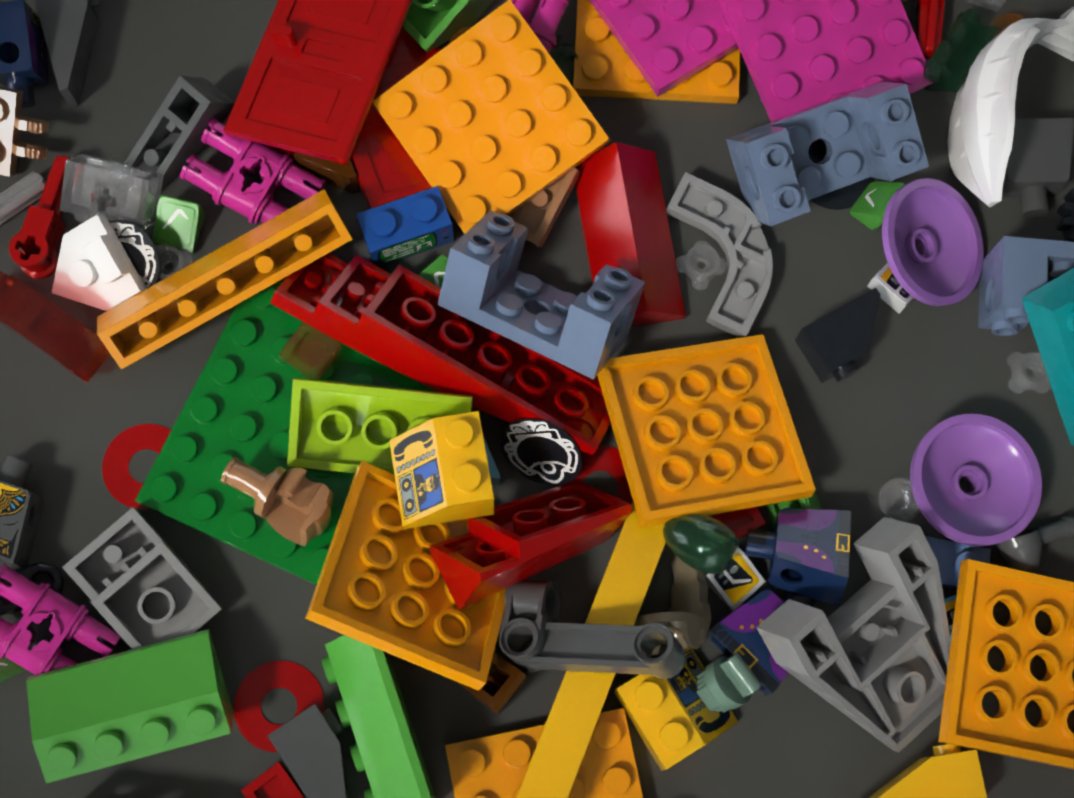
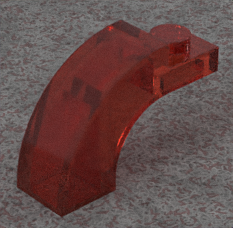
(50, 328)

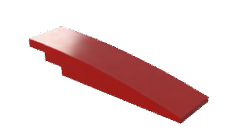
(402, 327)

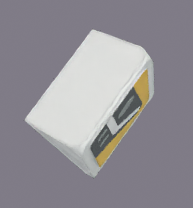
(890, 289)
(737, 581)

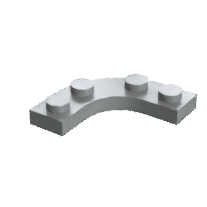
(741, 240)

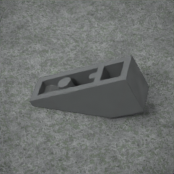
(69, 36)
(179, 126)
(314, 752)

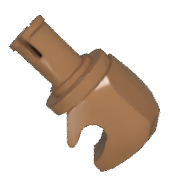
(284, 498)

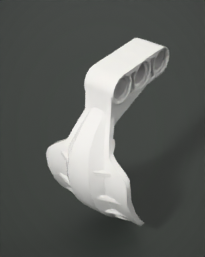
(985, 103)

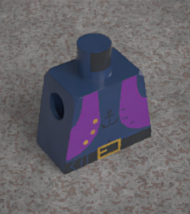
(22, 50)
(806, 552)
(740, 635)

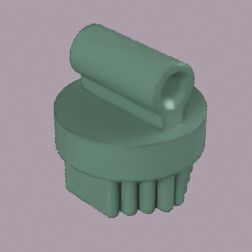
(726, 683)

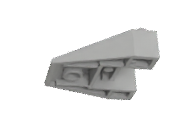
(884, 647)

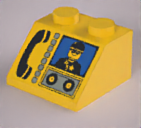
(442, 471)
(672, 714)

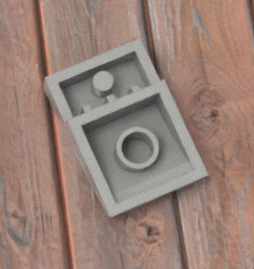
(141, 583)

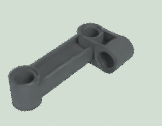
(624, 649)

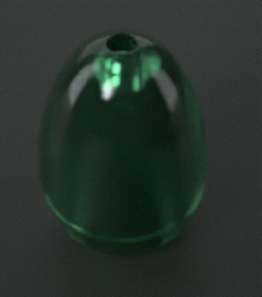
(701, 542)

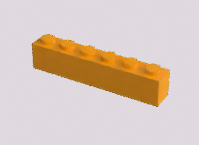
(222, 279)

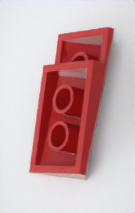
(629, 227)
(526, 539)

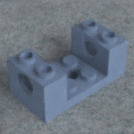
(864, 136)
(1013, 271)
(570, 329)

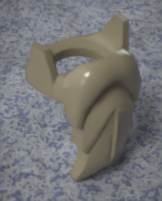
(689, 611)

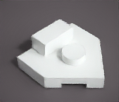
(95, 266)

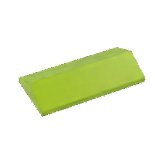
(350, 423)

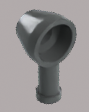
(1025, 549)

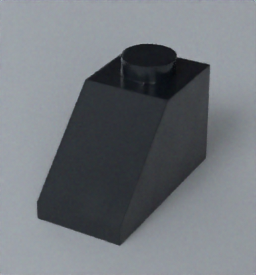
(840, 338)

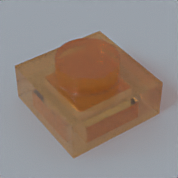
(310, 351)

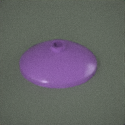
(932, 242)
(1000, 475)

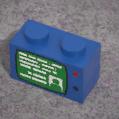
(406, 227)

